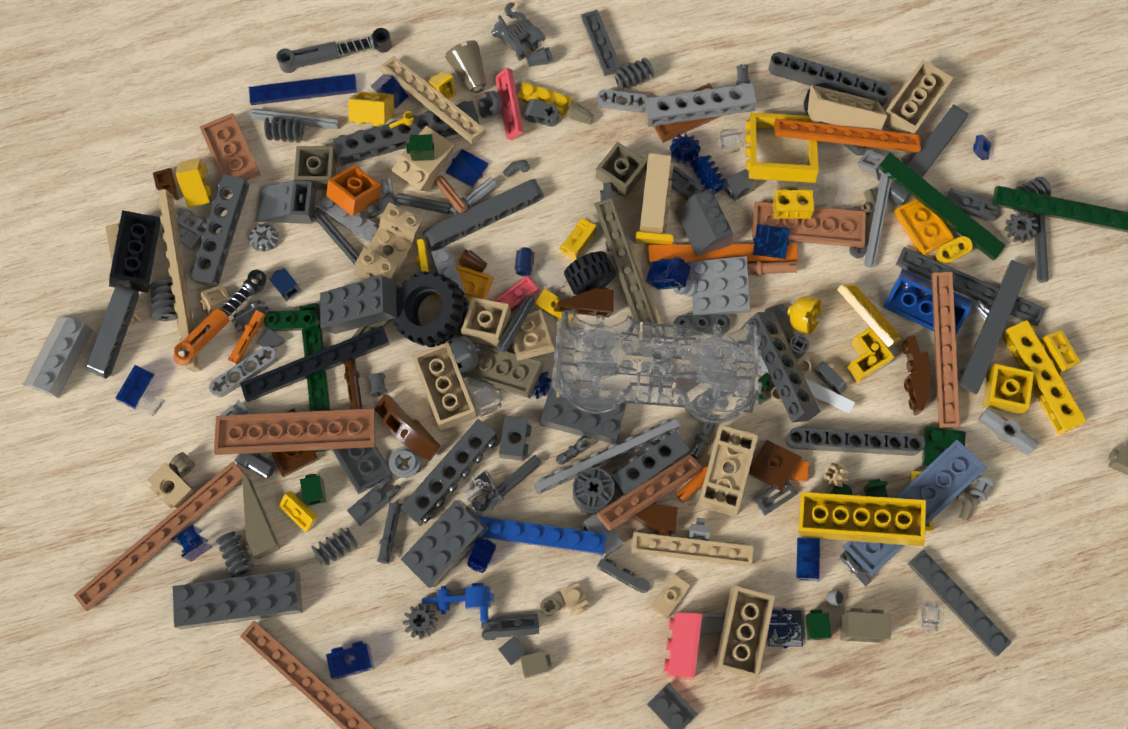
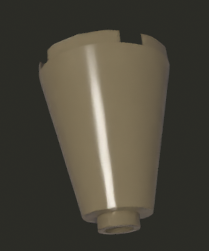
(468, 65)

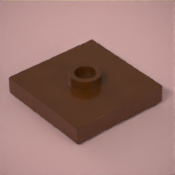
(774, 465)

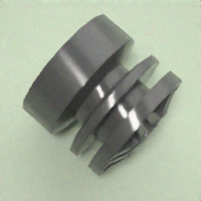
(589, 501)

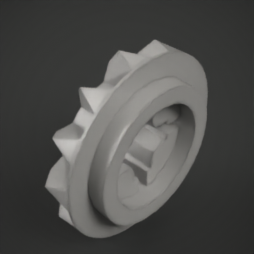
(263, 245)
(395, 462)

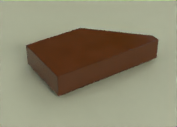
(165, 180)

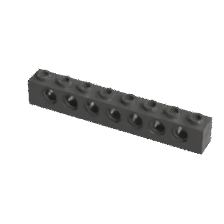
(398, 140)

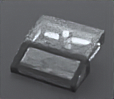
(832, 192)

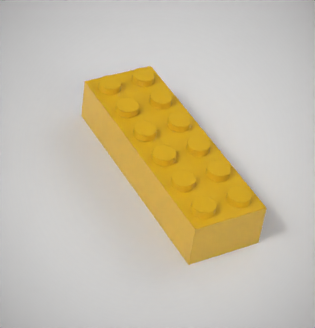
(862, 518)

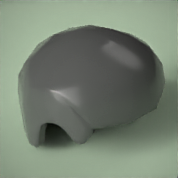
(491, 105)

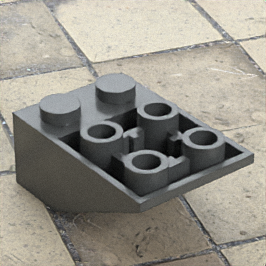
(287, 202)

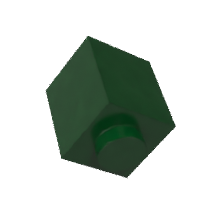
(421, 147)
(313, 489)
(818, 625)

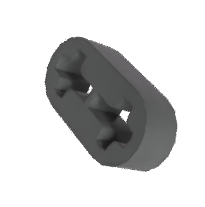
(830, 377)

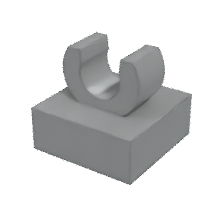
(699, 530)

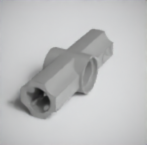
(1017, 438)

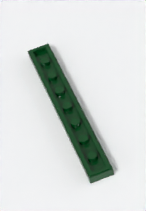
(941, 206)
(317, 384)

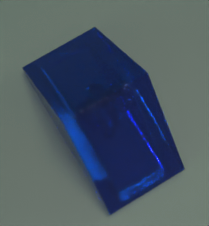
(389, 85)

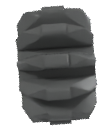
(1022, 220)
(425, 626)

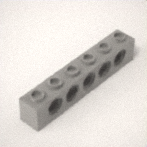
(708, 109)

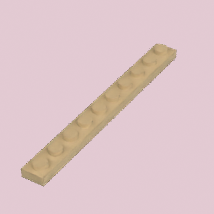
(177, 271)

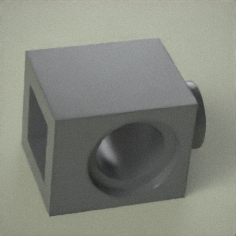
(739, 185)

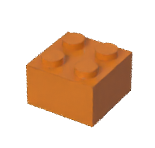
(353, 190)

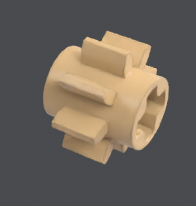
(836, 474)

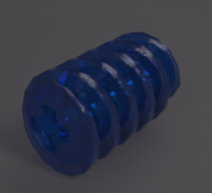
(707, 174)

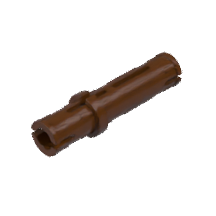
(351, 376)

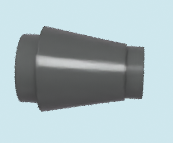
(540, 57)

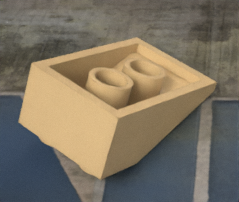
(423, 173)

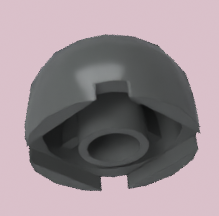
(465, 353)

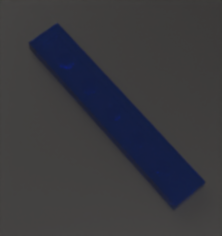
(302, 89)

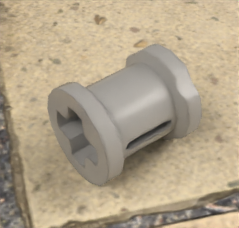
(981, 488)

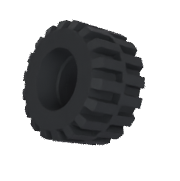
(589, 272)

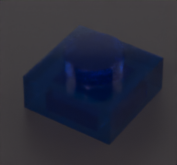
(982, 147)

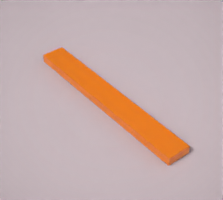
(847, 135)
(686, 252)

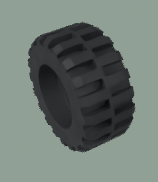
(450, 317)

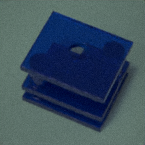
(198, 543)

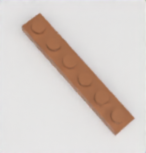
(649, 492)

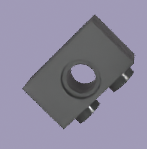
(511, 427)

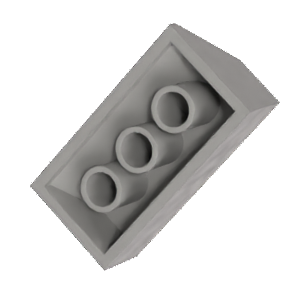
(58, 356)

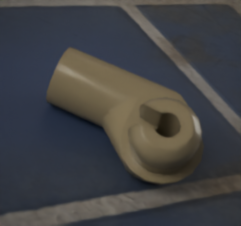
(869, 205)

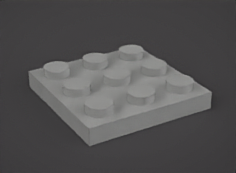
(721, 286)

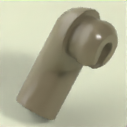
(967, 504)

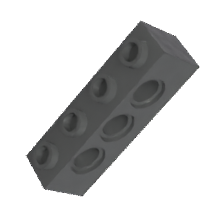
(672, 442)

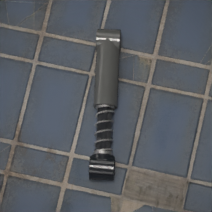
(331, 51)

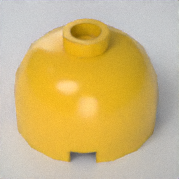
(804, 314)

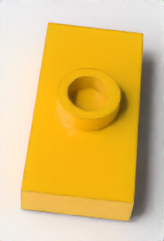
(422, 258)
(547, 302)

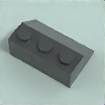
(704, 223)

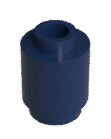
(524, 261)

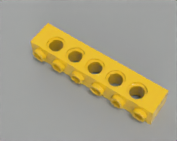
(1043, 388)

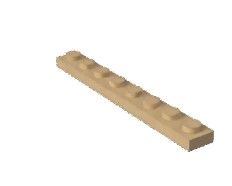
(434, 100)

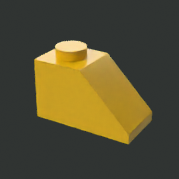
(444, 84)

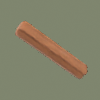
(451, 194)

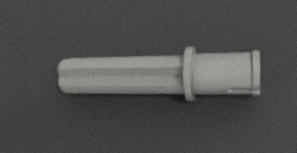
(477, 194)

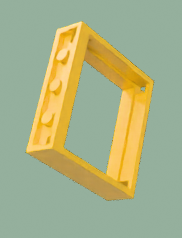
(778, 171)

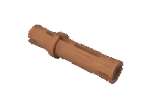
(772, 267)

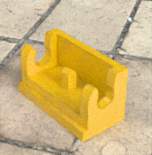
(578, 239)
(1060, 351)

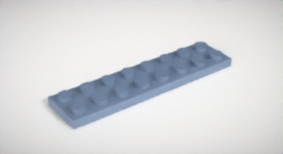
(938, 486)

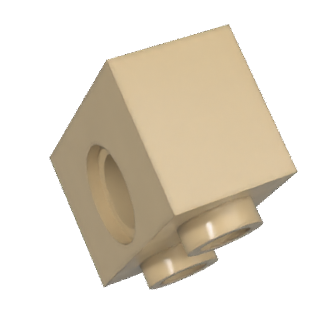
(163, 479)

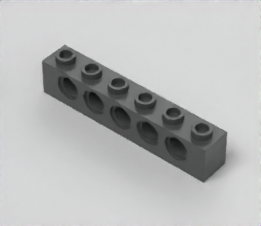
(223, 240)
(784, 368)
(477, 431)

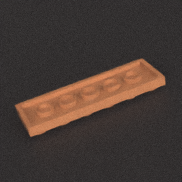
(825, 227)

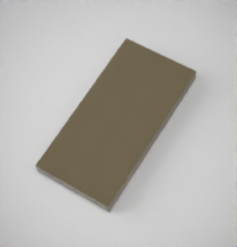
(506, 372)

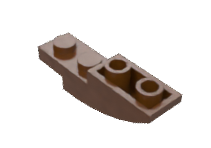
(918, 382)
(407, 431)

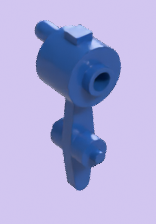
(475, 598)

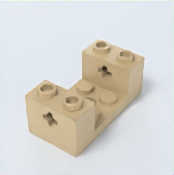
(396, 231)
(724, 490)

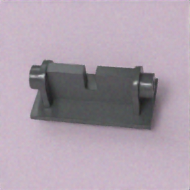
(244, 318)

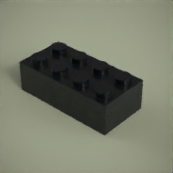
(135, 251)

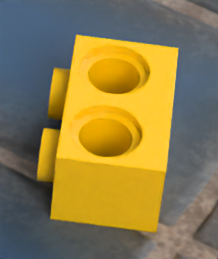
(793, 208)

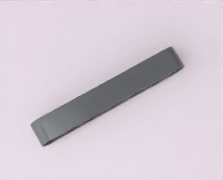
(822, 72)
(931, 149)
(483, 214)
(863, 437)

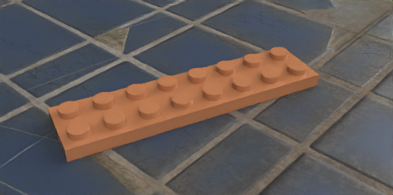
(294, 431)

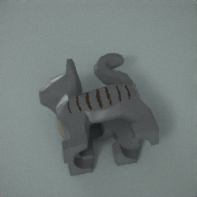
(520, 33)

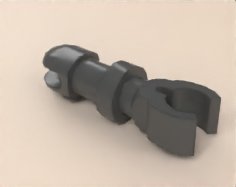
(573, 450)
(855, 568)

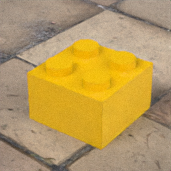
(371, 108)
(1008, 389)

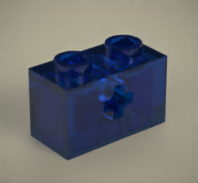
(668, 274)
(340, 668)

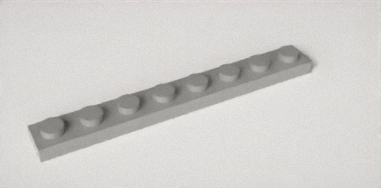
(614, 452)

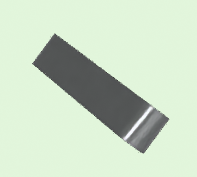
(112, 331)

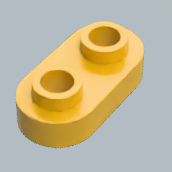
(953, 251)

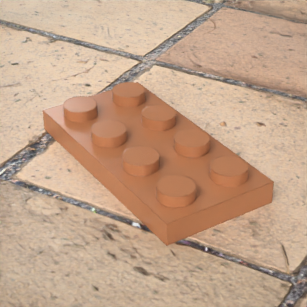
(229, 148)

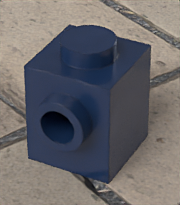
(284, 284)

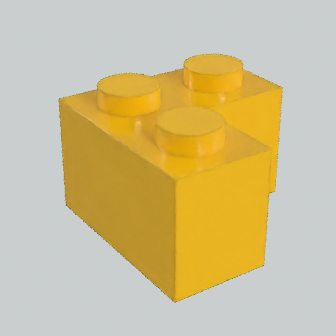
(191, 178)
(872, 358)

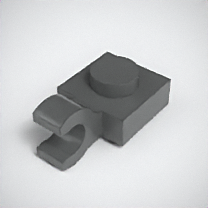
(375, 210)

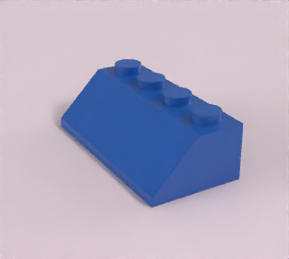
(913, 300)

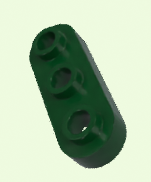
(298, 322)

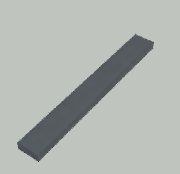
(967, 285)
(993, 327)

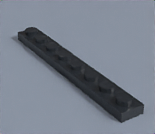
(314, 363)

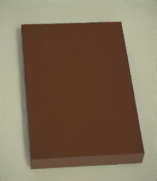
(292, 461)

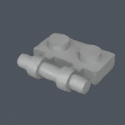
(190, 235)

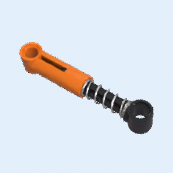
(217, 319)

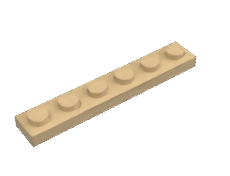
(692, 549)

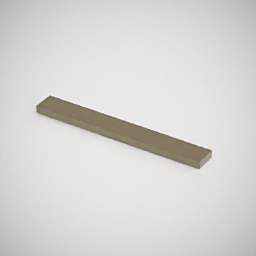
(623, 261)

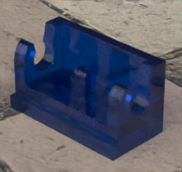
(134, 386)
(808, 559)

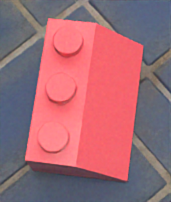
(683, 645)

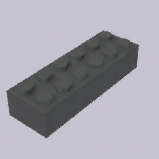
(237, 599)

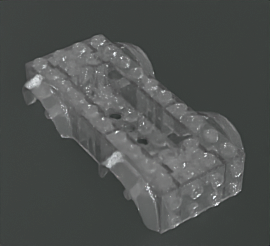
(712, 382)

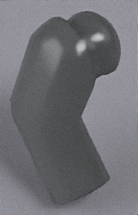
(516, 165)

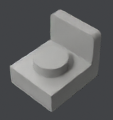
(870, 162)

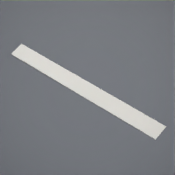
(822, 393)

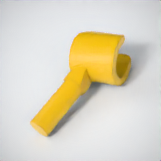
(404, 120)

